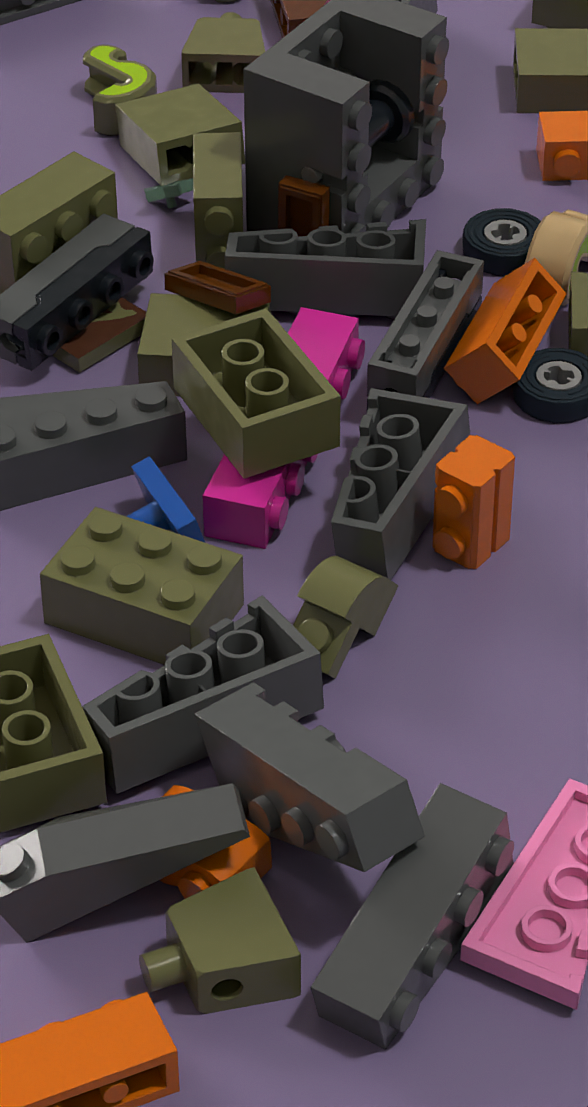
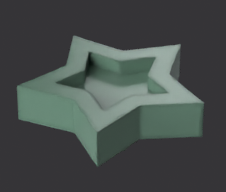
(169, 191)

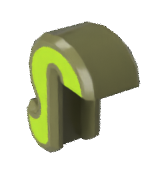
(113, 82)

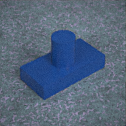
(163, 505)

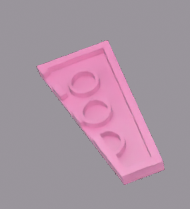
(539, 913)

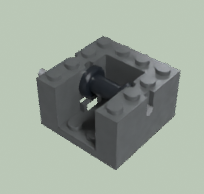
(348, 108)

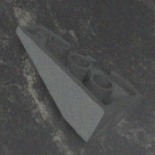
(110, 853)

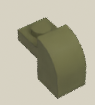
(339, 603)

